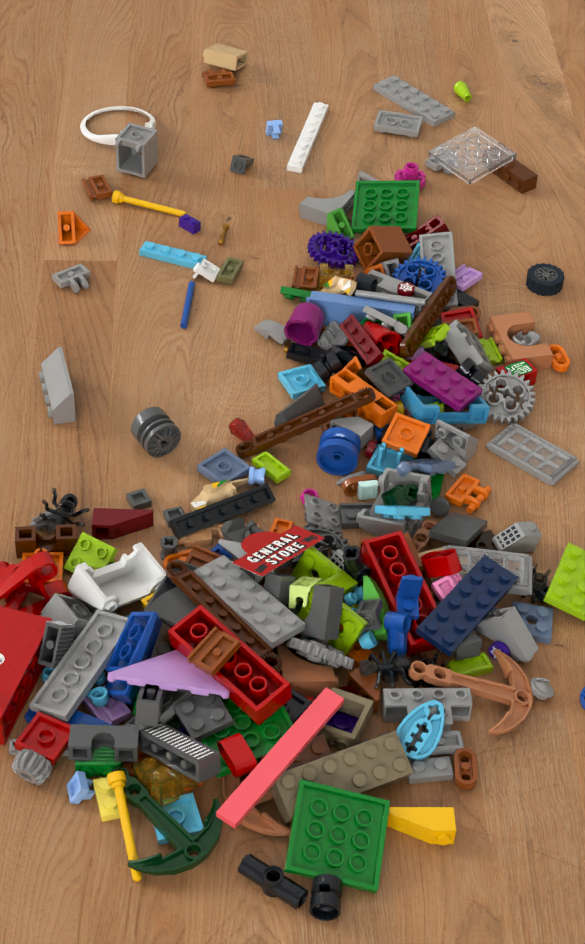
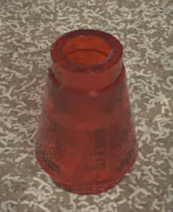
(240, 429)

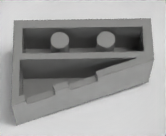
(465, 345)

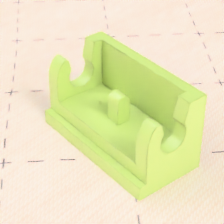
(301, 589)

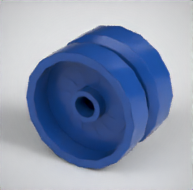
(338, 451)

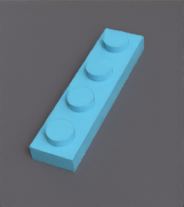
(170, 254)

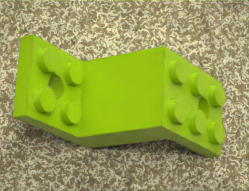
(333, 575)

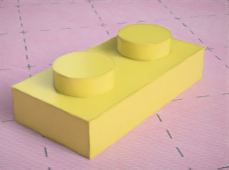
(105, 800)

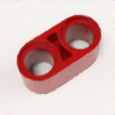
(441, 563)
(237, 755)

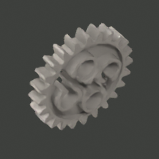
(511, 384)
(320, 653)

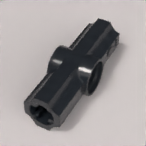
(355, 564)
(263, 874)

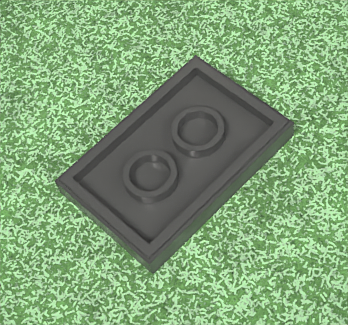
(458, 529)

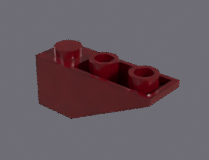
(116, 523)

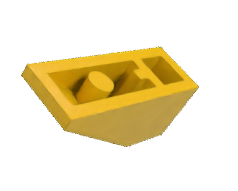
(427, 824)

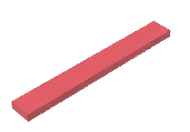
(279, 758)

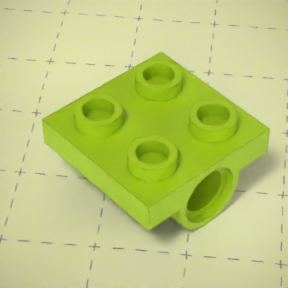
(92, 551)

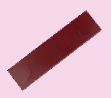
(361, 341)

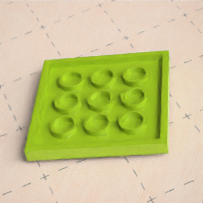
(568, 583)

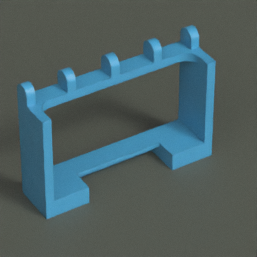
(430, 413)

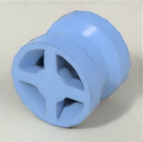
(256, 476)

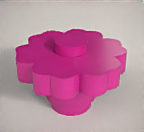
(411, 172)

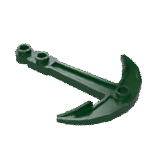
(174, 833)

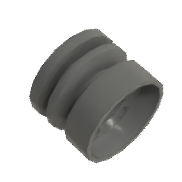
(155, 432)

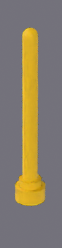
(118, 197)
(117, 781)

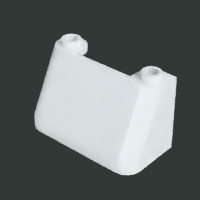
(119, 582)

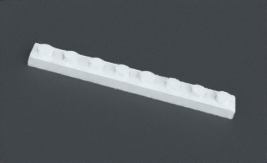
(307, 137)

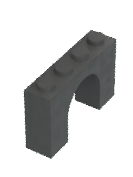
(325, 610)

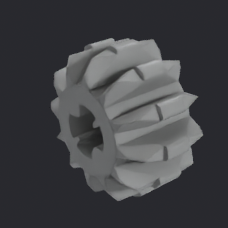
(31, 766)

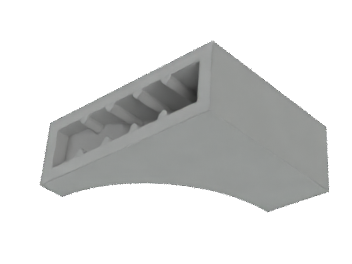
(316, 208)
(508, 627)

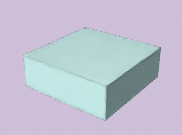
(367, 490)

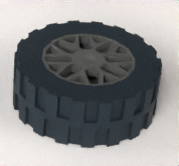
(545, 279)

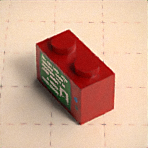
(521, 366)

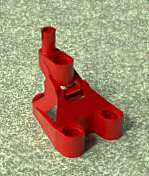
(38, 570)

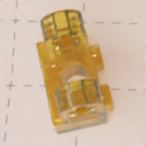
(327, 274)
(162, 781)

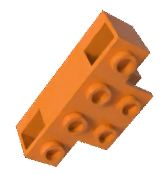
(378, 412)

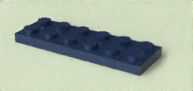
(466, 605)

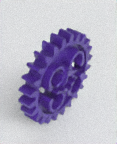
(333, 251)

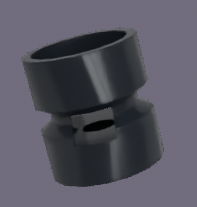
(327, 366)
(469, 371)
(326, 897)

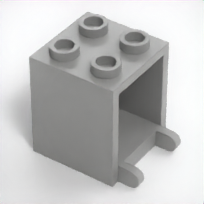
(132, 141)

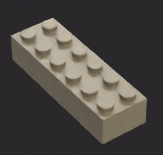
(354, 769)

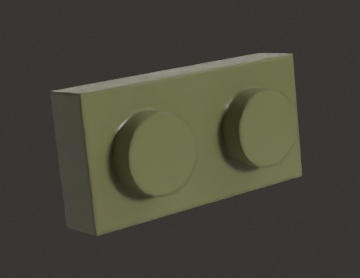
(229, 270)

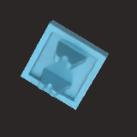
(385, 458)

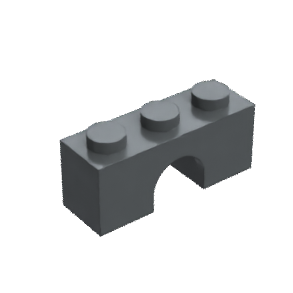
(87, 738)

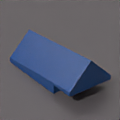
(133, 646)

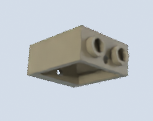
(354, 706)

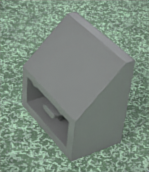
(459, 441)

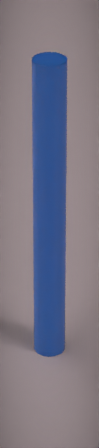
(187, 306)

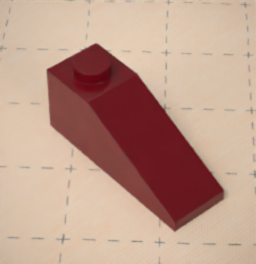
(434, 225)

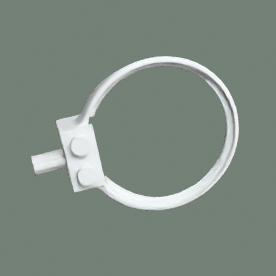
(110, 139)

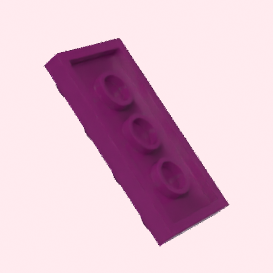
(442, 381)

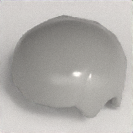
(527, 340)

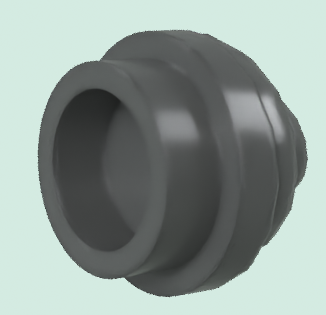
(440, 506)

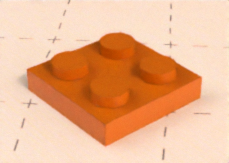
(407, 434)

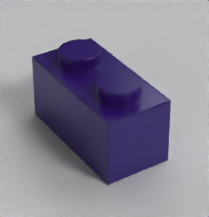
(189, 224)

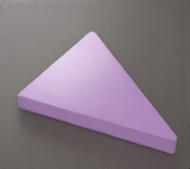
(170, 673)

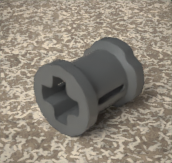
(168, 545)

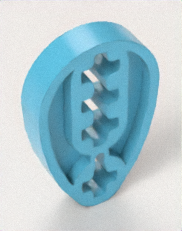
(433, 726)

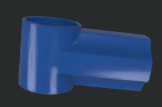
(398, 627)

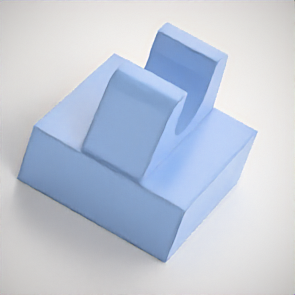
(274, 128)
(79, 787)

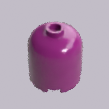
(305, 324)

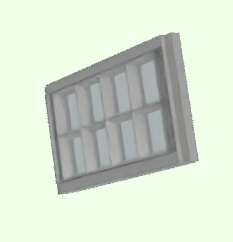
(532, 454)
(516, 563)

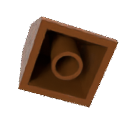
(381, 245)

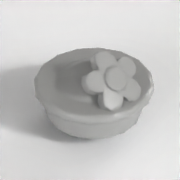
(541, 688)

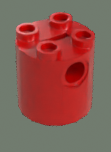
(383, 337)

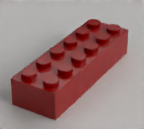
(389, 561)
(251, 681)

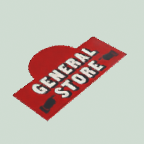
(271, 549)

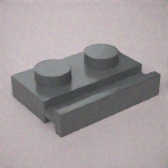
(349, 512)

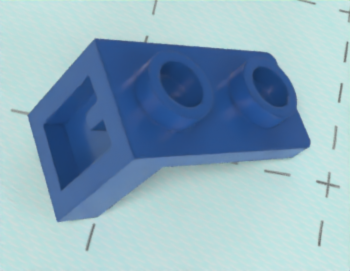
(408, 595)

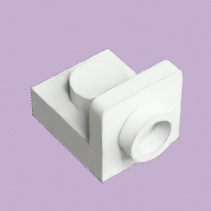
(206, 269)

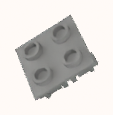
(332, 336)
(322, 513)

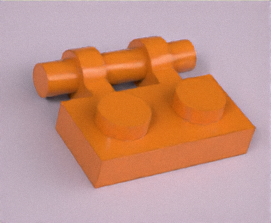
(462, 491)

